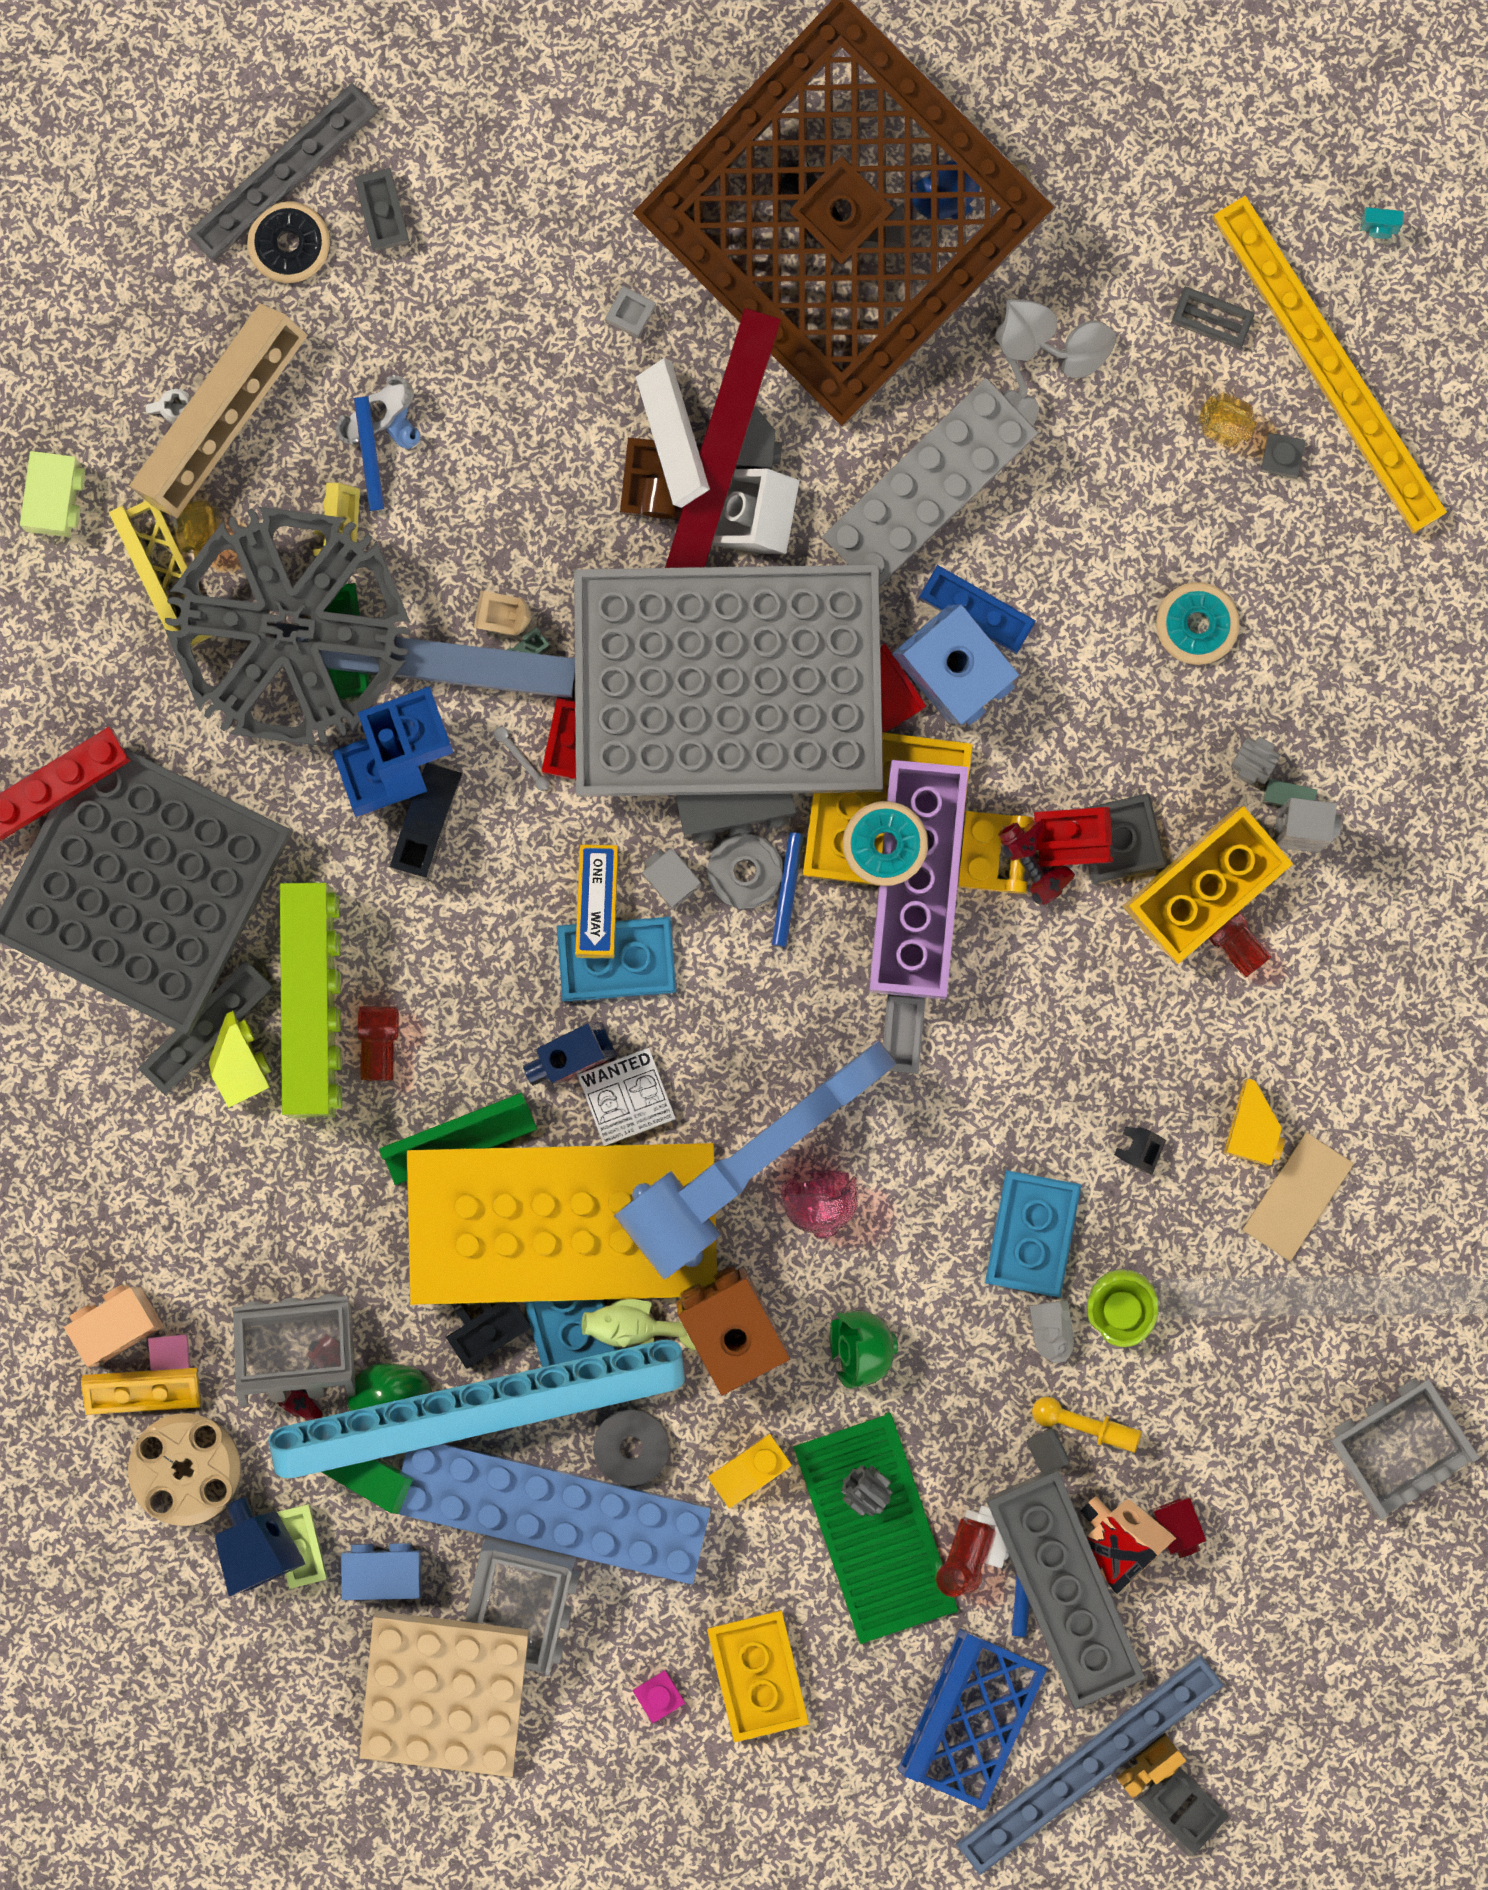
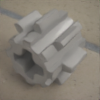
(1255, 760)

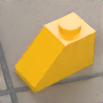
(1254, 1128)
(749, 1470)

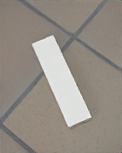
(672, 433)

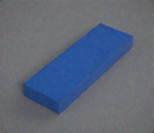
(997, 619)

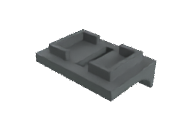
(1195, 1824)

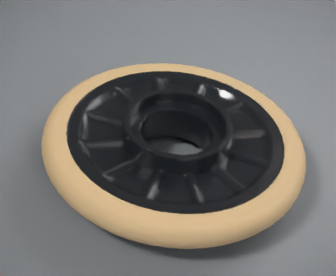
(293, 265)

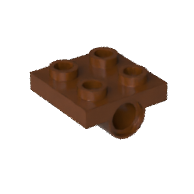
(644, 483)

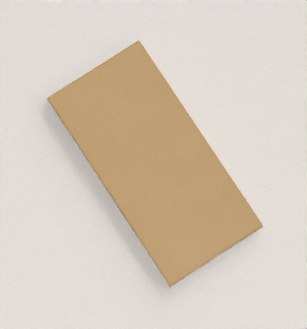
(1298, 1196)

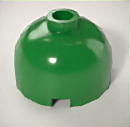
(863, 1347)

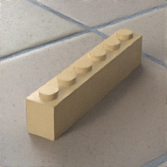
(218, 410)

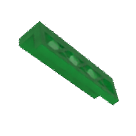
(475, 1130)

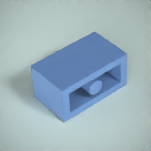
(382, 1573)

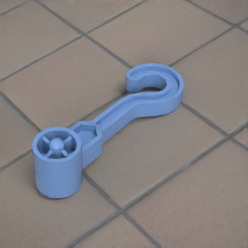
(673, 1220)

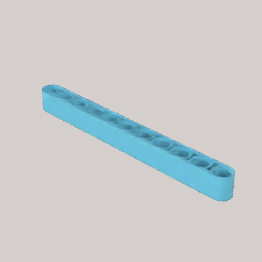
(476, 1409)

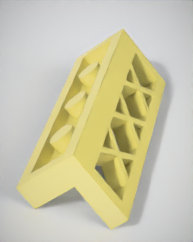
(143, 564)

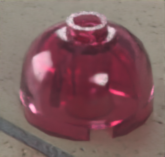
(821, 1203)

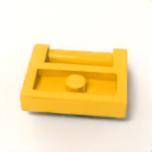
(982, 853)

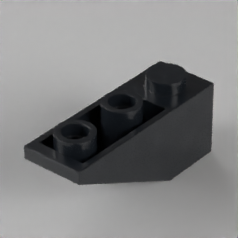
(426, 823)

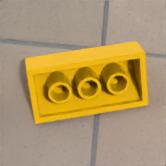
(1207, 884)

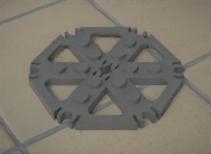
(275, 593)

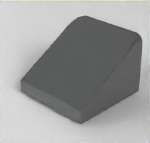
(1048, 1450)

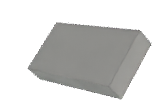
(904, 1031)

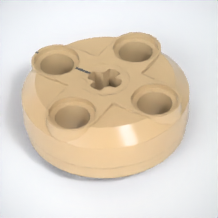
(184, 1469)

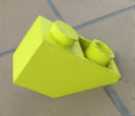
(234, 1063)

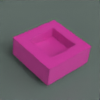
(658, 1696)

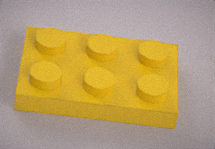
(757, 1676)

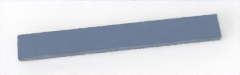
(464, 666)
(1089, 1764)

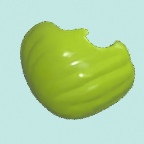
(1123, 1307)

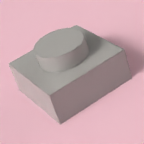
(630, 312)

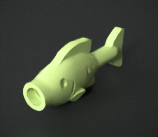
(629, 1324)

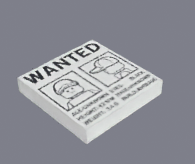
(626, 1097)

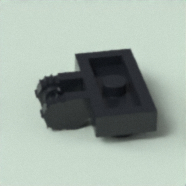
(487, 1331)

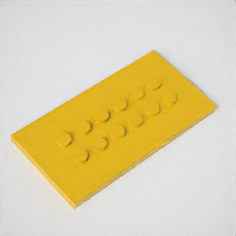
(540, 1223)

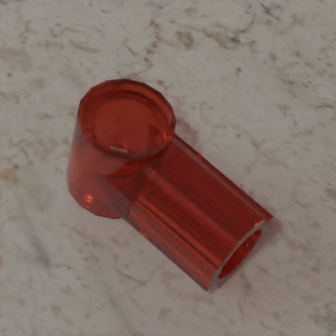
(1240, 945)
(378, 1032)
(967, 1555)

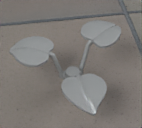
(1028, 329)

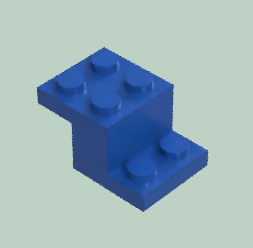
(397, 741)

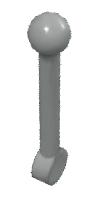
(502, 735)

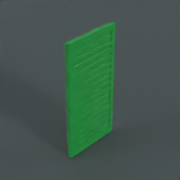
(884, 1559)

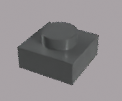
(1283, 455)

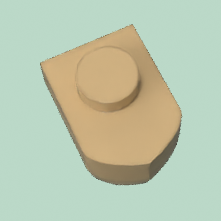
(502, 613)

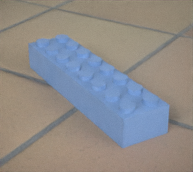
(555, 1510)

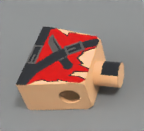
(1123, 1540)

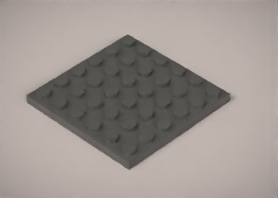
(142, 888)

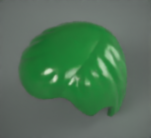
(386, 1384)

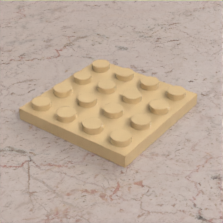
(443, 1693)

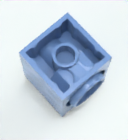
(980, 670)

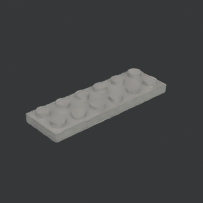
(932, 482)

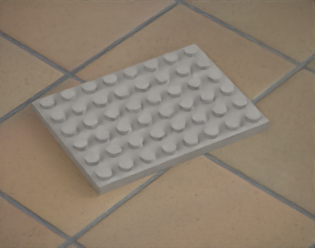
(727, 680)

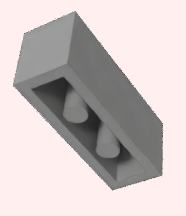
(1306, 825)

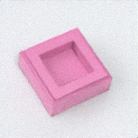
(169, 1352)

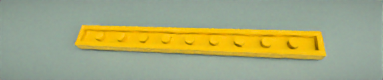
(1329, 364)

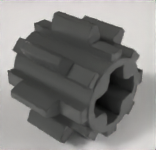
(866, 1490)

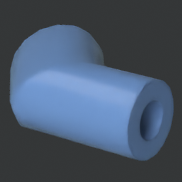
(403, 432)

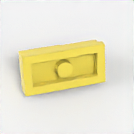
(343, 502)

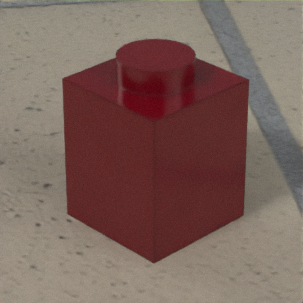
(1182, 1522)

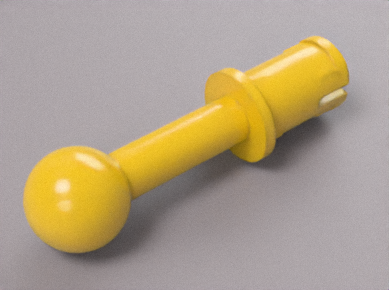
(1049, 1412)

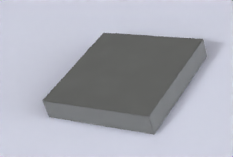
(1135, 840)

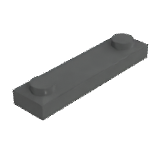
(184, 1052)

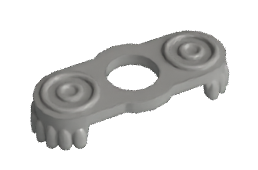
(395, 396)

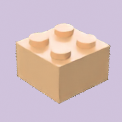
(113, 1326)

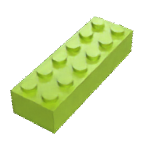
(308, 1000)

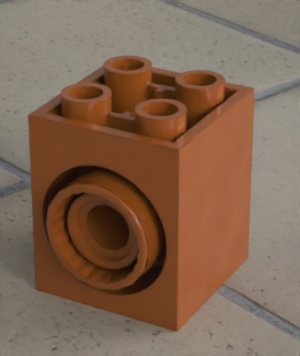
(728, 1305)

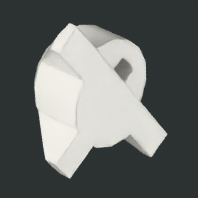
(166, 407)

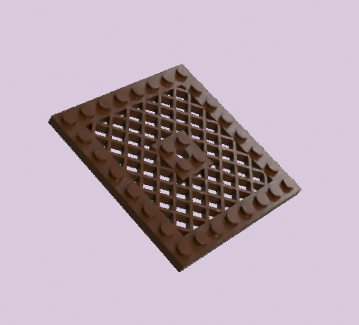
(1020, 204)

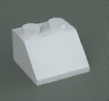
(758, 512)

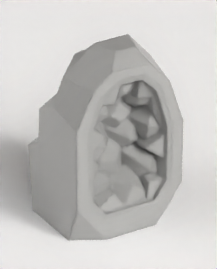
(1052, 1330)

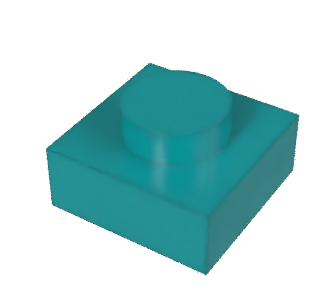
(1381, 222)

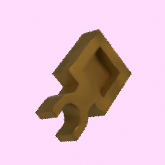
(1154, 1764)

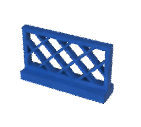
(942, 1704)

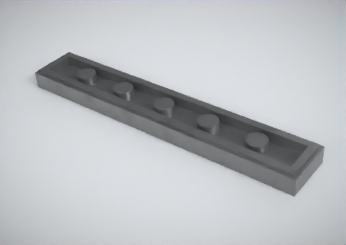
(282, 172)

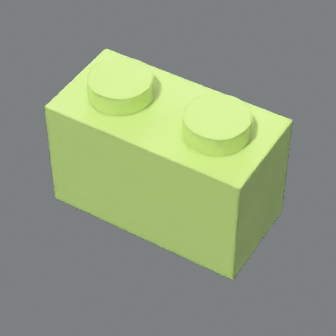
(51, 494)

